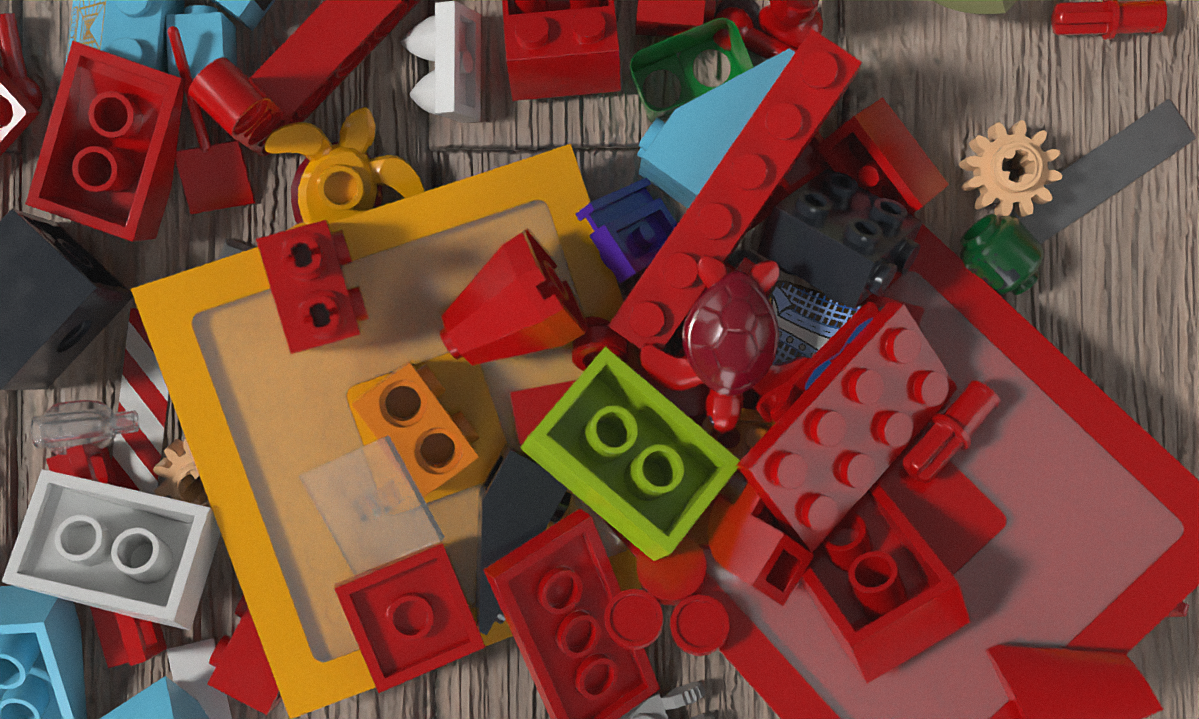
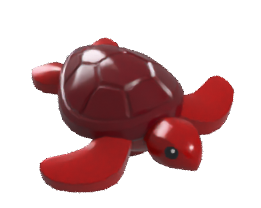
(726, 342)

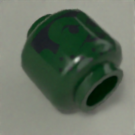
(1002, 253)

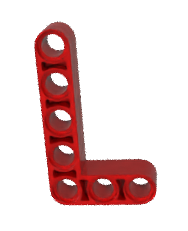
(298, 72)

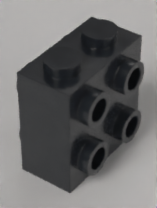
(841, 238)

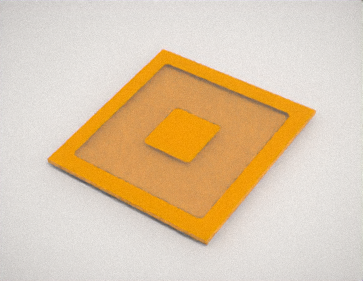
(271, 415)

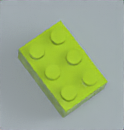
(631, 455)

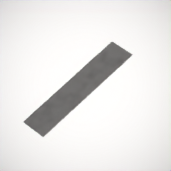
(1109, 169)

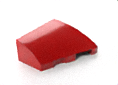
(1072, 683)

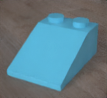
(698, 134)
(40, 657)

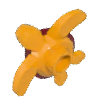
(340, 176)

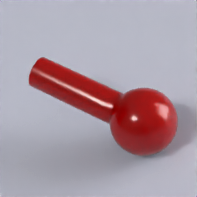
(753, 39)
(13, 60)

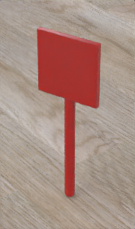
(212, 173)

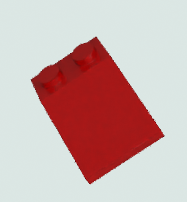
(110, 145)
(882, 587)

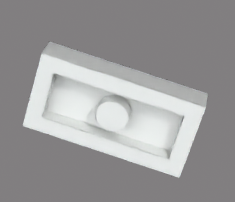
(454, 44)

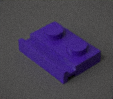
(628, 228)

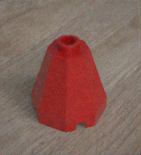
(513, 306)

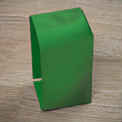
(691, 43)

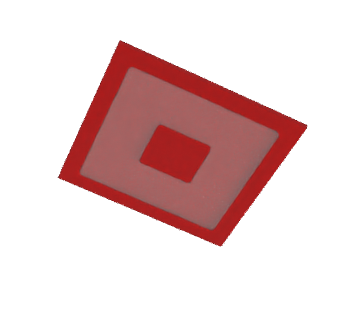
(1051, 523)

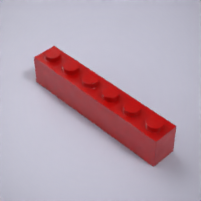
(737, 189)

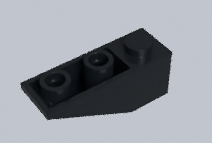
(512, 509)

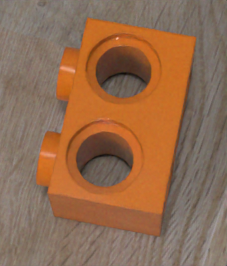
(410, 431)

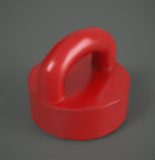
(594, 340)

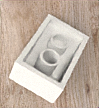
(114, 549)

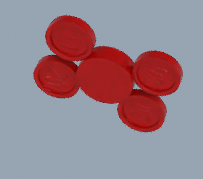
(697, 622)

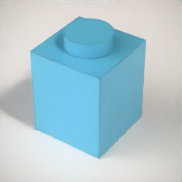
(204, 36)

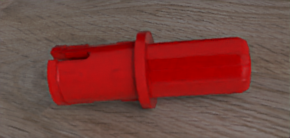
(1109, 17)
(951, 431)

